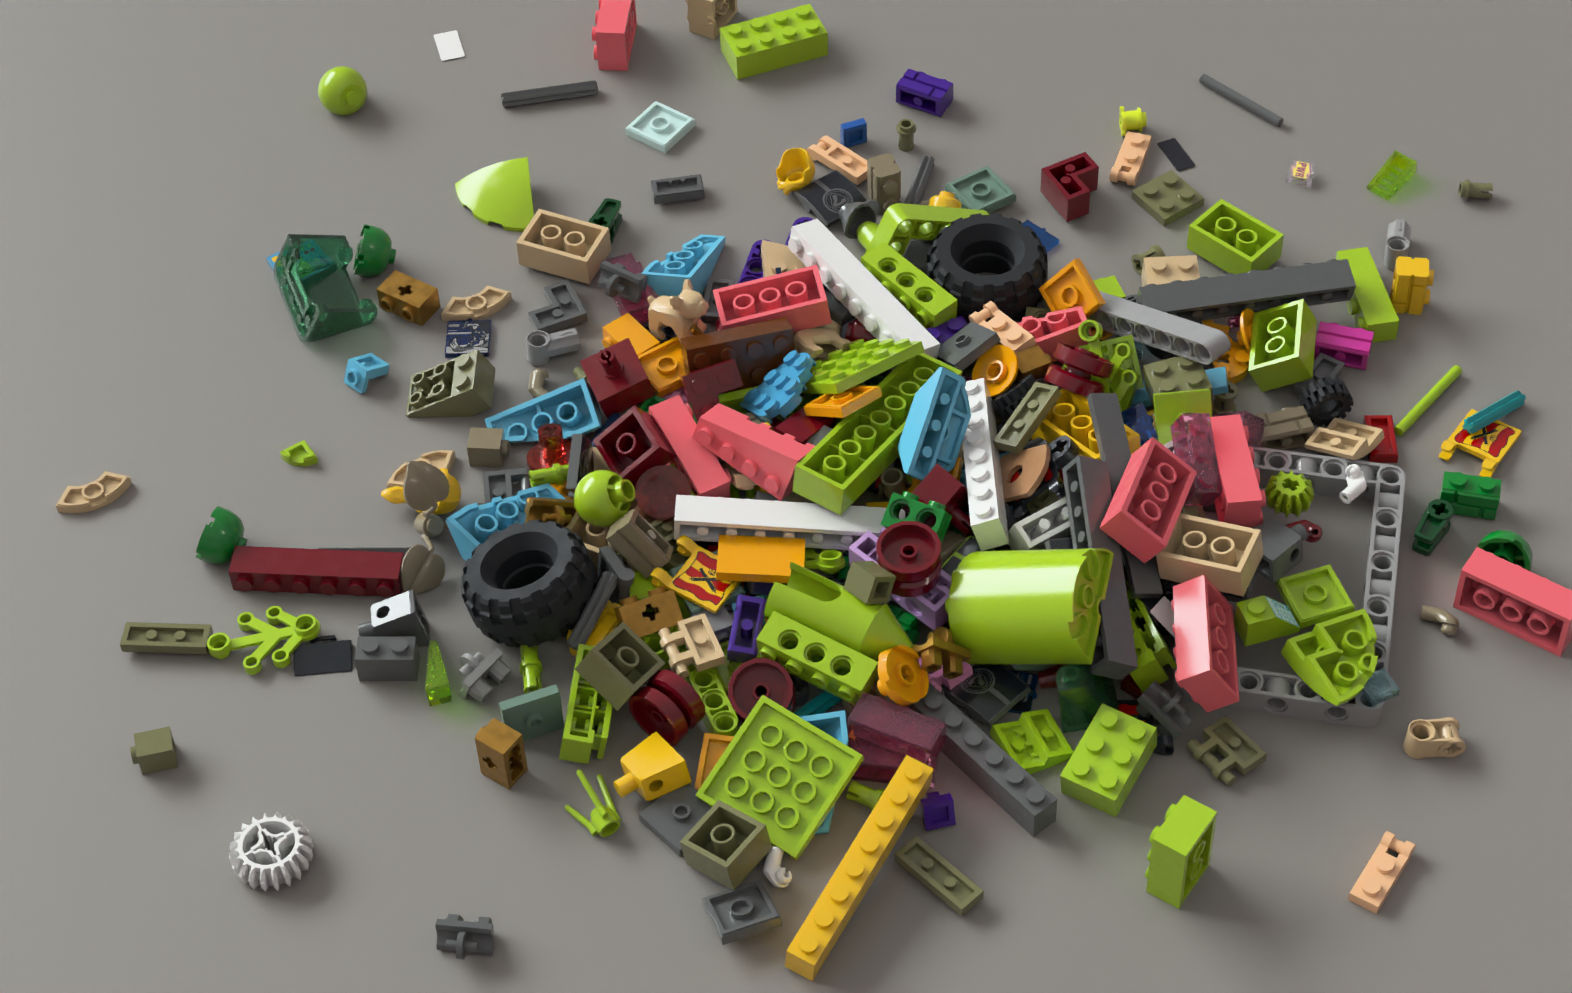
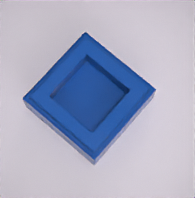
(853, 133)

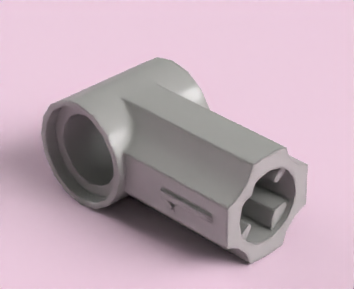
(1397, 242)
(543, 346)

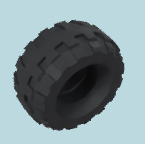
(991, 246)
(528, 583)

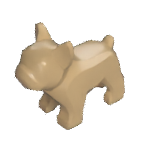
(678, 312)
(820, 340)

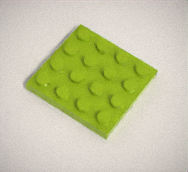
(859, 363)
(781, 774)

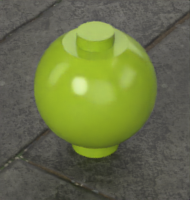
(342, 90)
(603, 497)

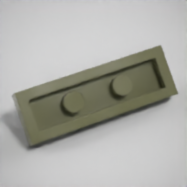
(1027, 417)
(165, 638)
(939, 875)

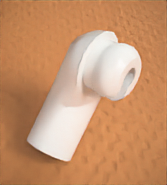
(1356, 483)
(774, 871)

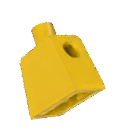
(652, 769)

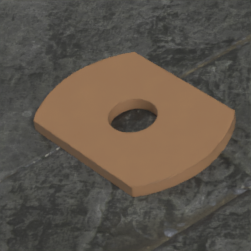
(1034, 466)

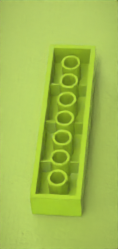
(863, 441)

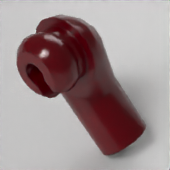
(1314, 531)

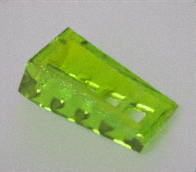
(1397, 160)
(437, 684)

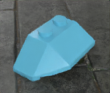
(935, 425)

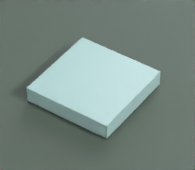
(660, 127)

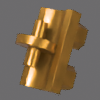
(549, 510)
(941, 651)

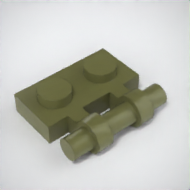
(1233, 745)

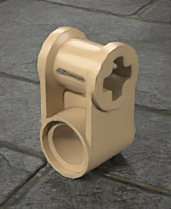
(1433, 738)

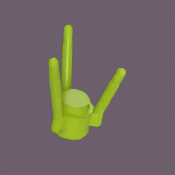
(604, 819)

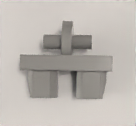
(492, 666)

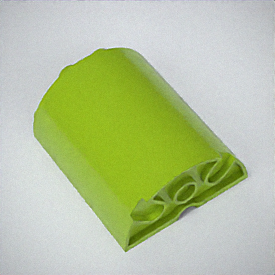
(1029, 605)

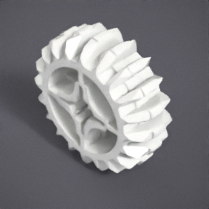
(259, 865)

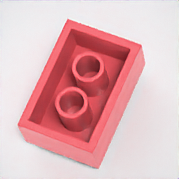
(614, 34)

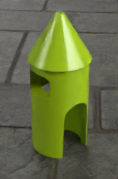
(836, 613)

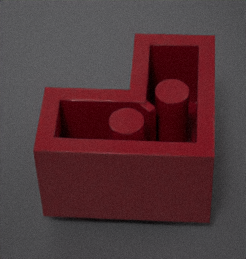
(1069, 185)
(704, 385)

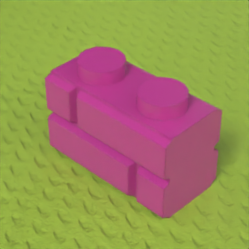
(1344, 344)

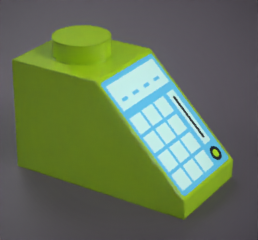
(1263, 620)

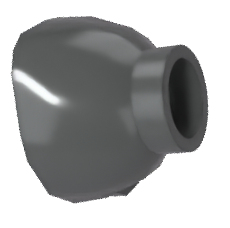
(855, 214)

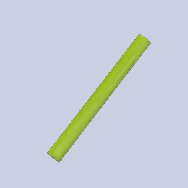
(1427, 400)

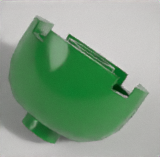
(373, 252)
(221, 537)
(1509, 547)

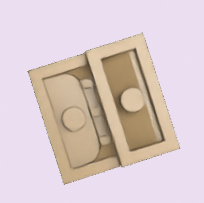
(1345, 439)

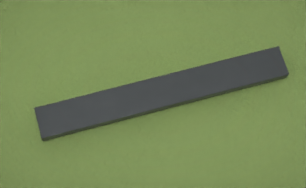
(1115, 450)

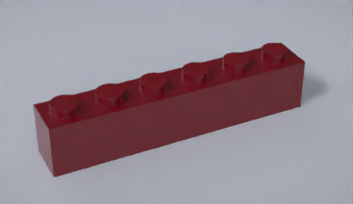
(316, 571)

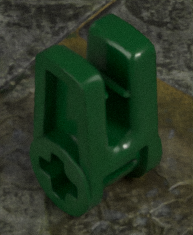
(608, 216)
(1432, 526)

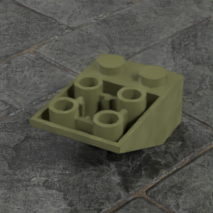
(452, 388)

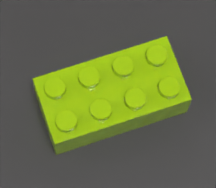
(773, 41)

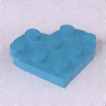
(780, 388)

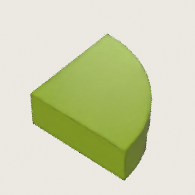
(299, 455)

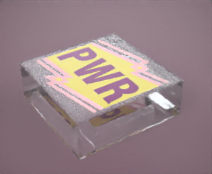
(1301, 173)

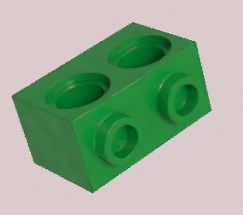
(918, 512)

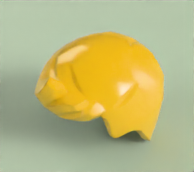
(795, 170)

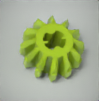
(1289, 493)

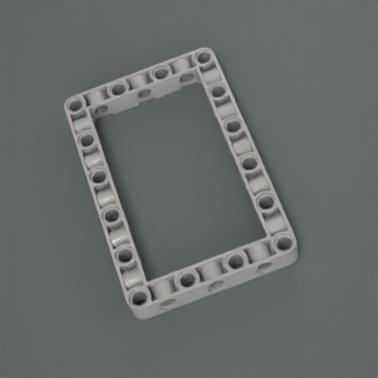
(1385, 488)

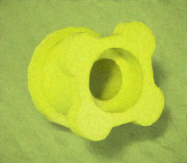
(1131, 120)

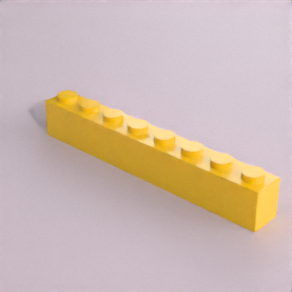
(858, 868)

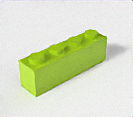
(1370, 300)

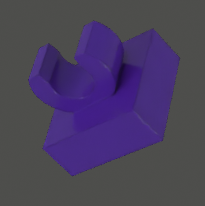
(937, 810)

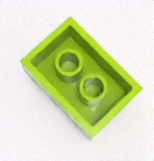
(1234, 239)
(1282, 345)
(1108, 760)
(1180, 851)

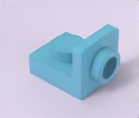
(362, 369)

